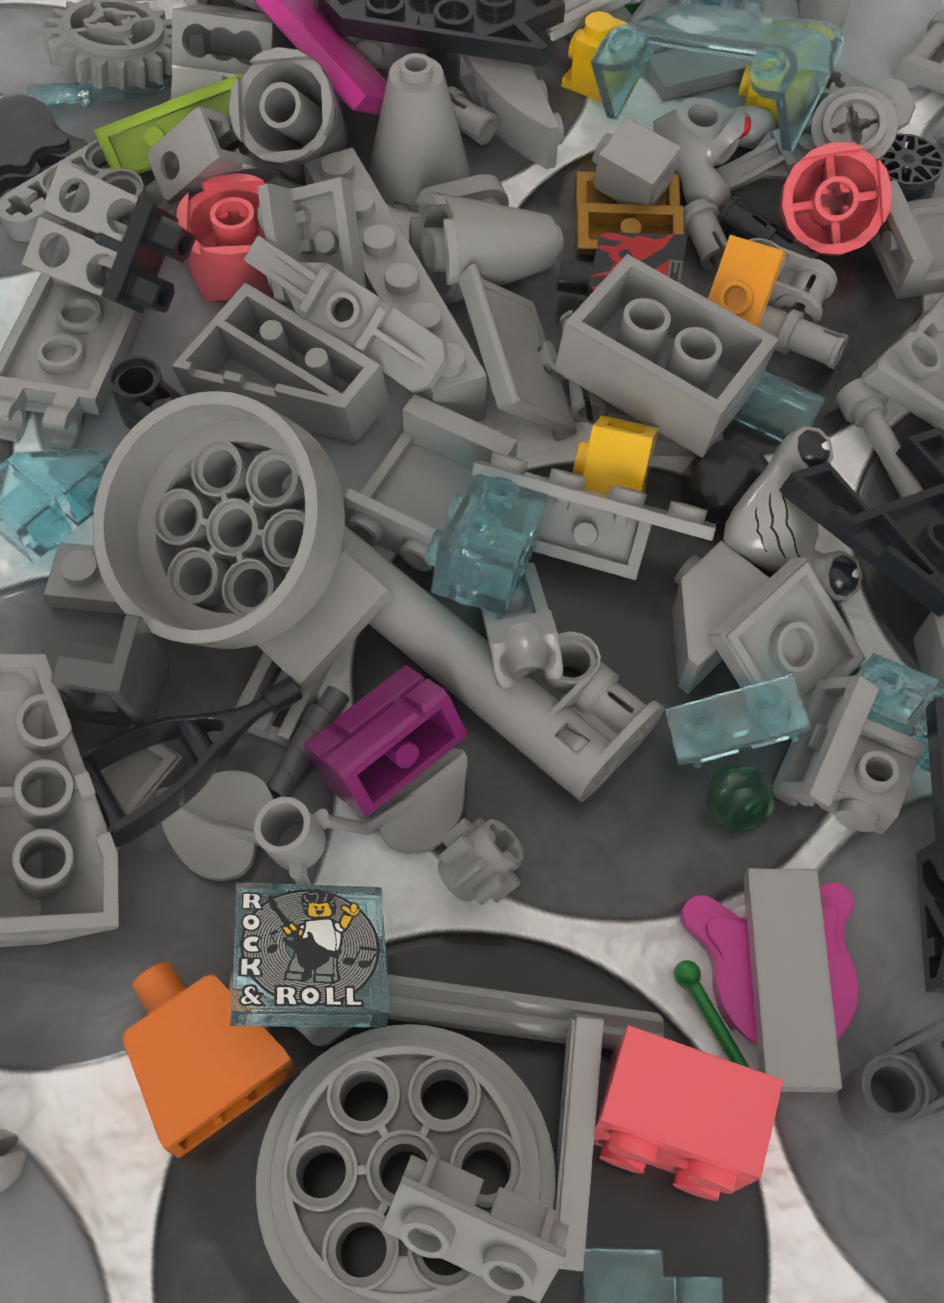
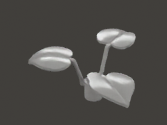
(237, 812)

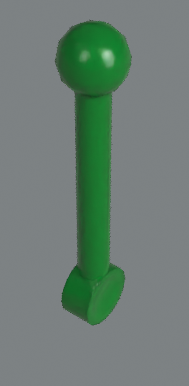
(688, 975)

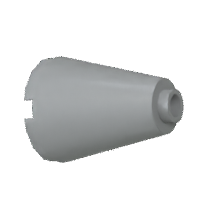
(287, 109)
(416, 133)
(497, 238)

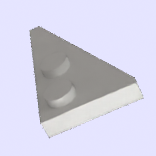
(914, 368)

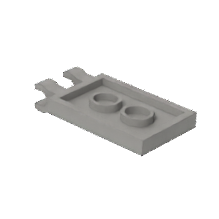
(61, 359)

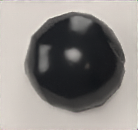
(721, 477)

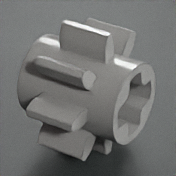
(480, 860)

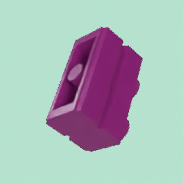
(386, 740)

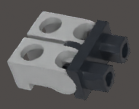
(127, 245)

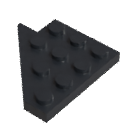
(467, 27)

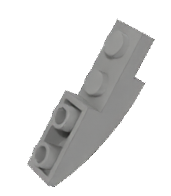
(518, 101)

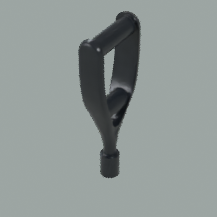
(193, 735)

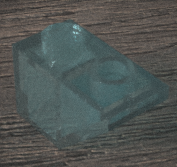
(48, 496)

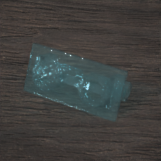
(736, 720)

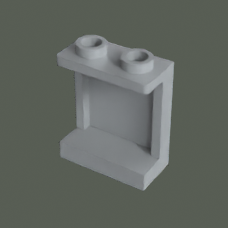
(912, 245)
(420, 478)

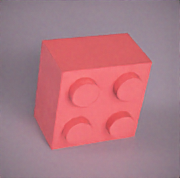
(685, 1114)

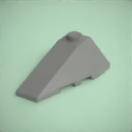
(53, 836)

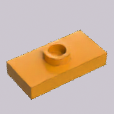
(746, 278)

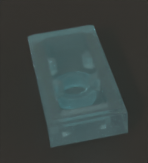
(779, 407)

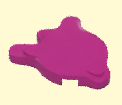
(727, 945)

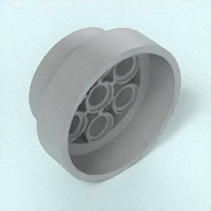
(180, 466)
(310, 1119)

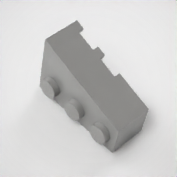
(286, 364)

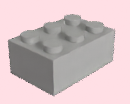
(664, 354)

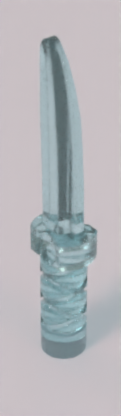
(88, 92)

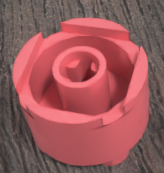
(224, 230)

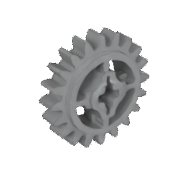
(110, 42)

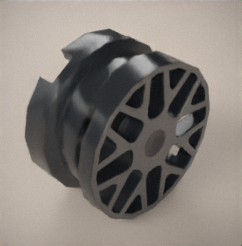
(914, 167)

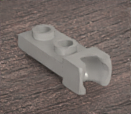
(525, 633)

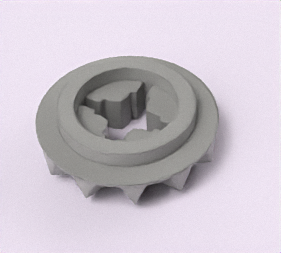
(867, 109)

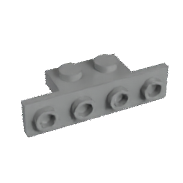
(592, 526)

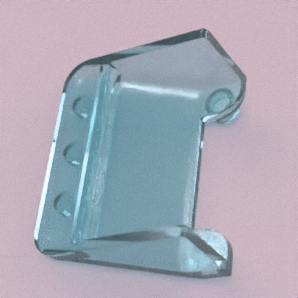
(787, 55)

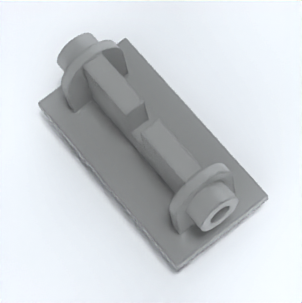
(511, 1247)

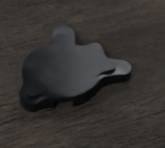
(29, 140)

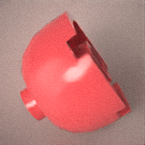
(836, 198)

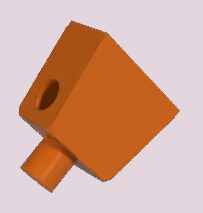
(193, 1063)

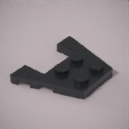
(896, 538)

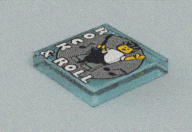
(309, 956)

